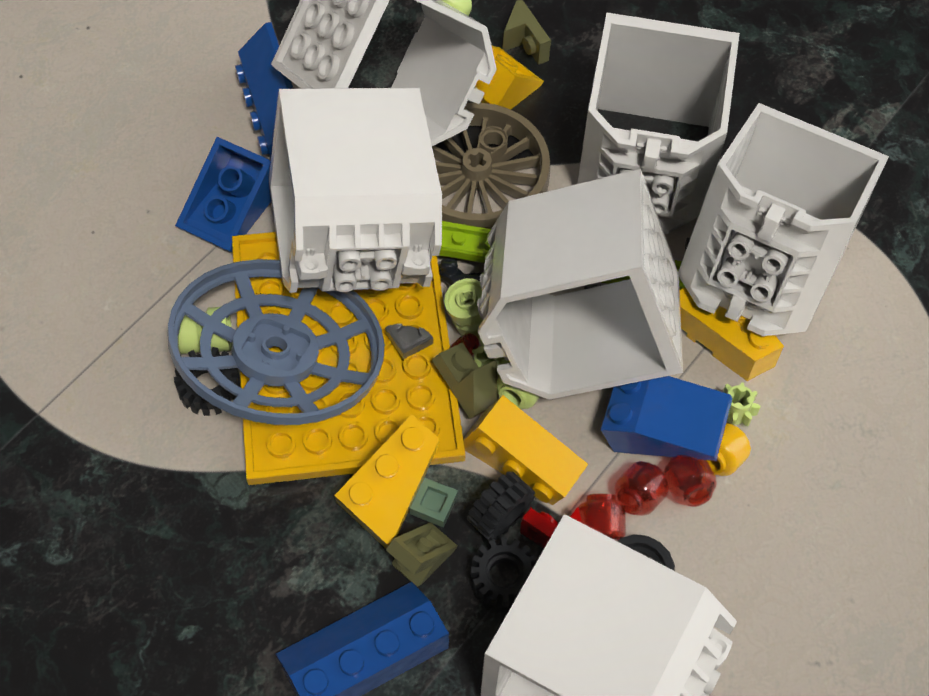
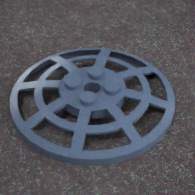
(264, 331)

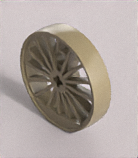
(488, 167)

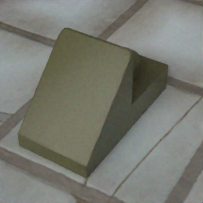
(526, 31)
(471, 385)
(420, 552)

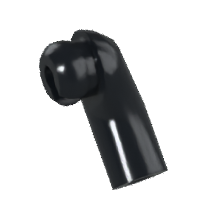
(450, 273)

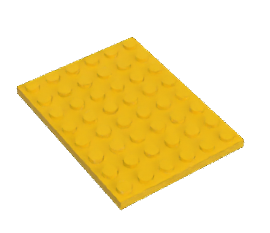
(402, 388)

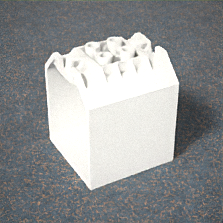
(442, 59)
(664, 75)
(354, 189)
(777, 221)
(593, 334)
(606, 626)

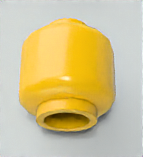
(732, 453)

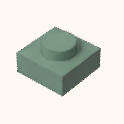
(433, 502)

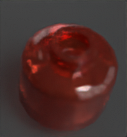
(690, 480)
(641, 488)
(604, 515)

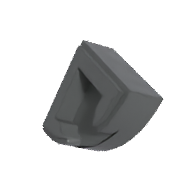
(408, 339)

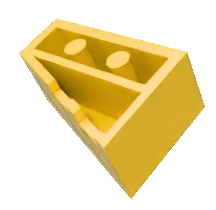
(729, 340)
(517, 443)
(388, 482)

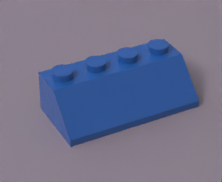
(261, 83)
(366, 646)

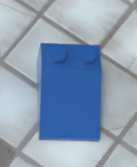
(227, 194)
(666, 418)

